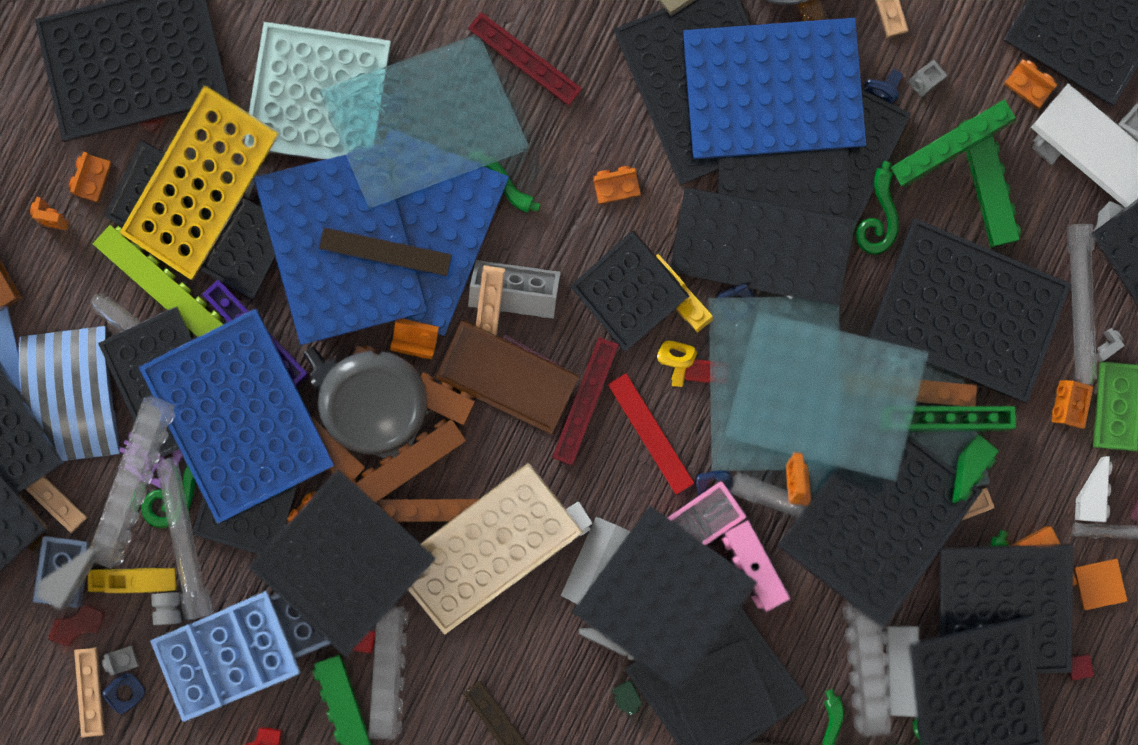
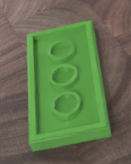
(1117, 407)

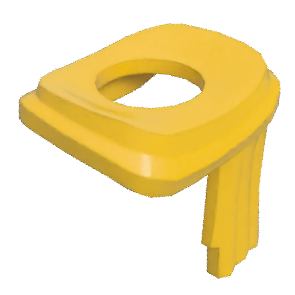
(679, 363)

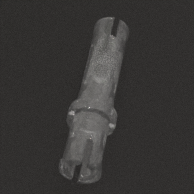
(1098, 530)

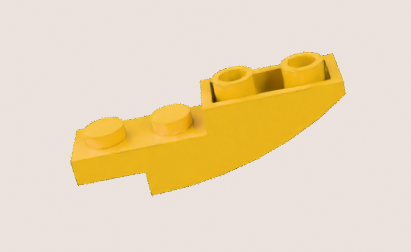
(691, 308)
(132, 580)

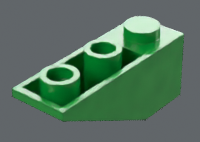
(971, 463)

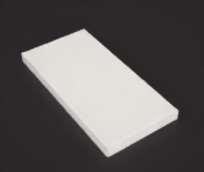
(1092, 143)

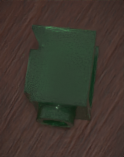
(627, 697)

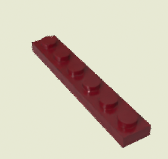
(525, 59)
(585, 401)

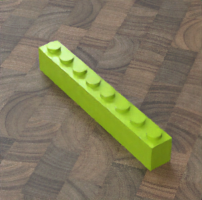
(156, 281)

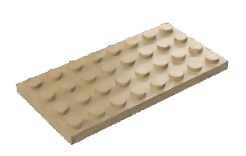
(492, 547)

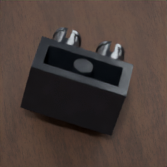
(319, 366)

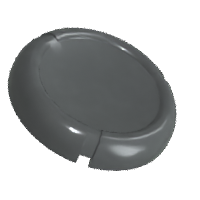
(373, 402)

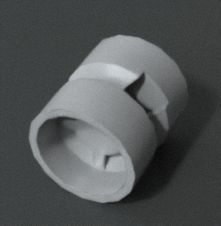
(166, 608)

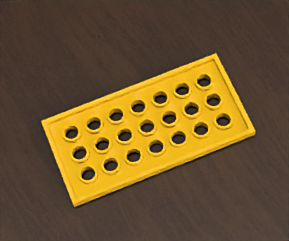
(231, 192)

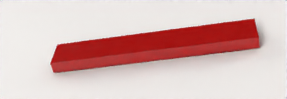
(650, 434)

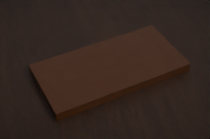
(507, 376)

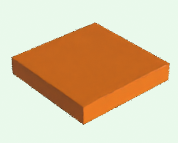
(1100, 584)

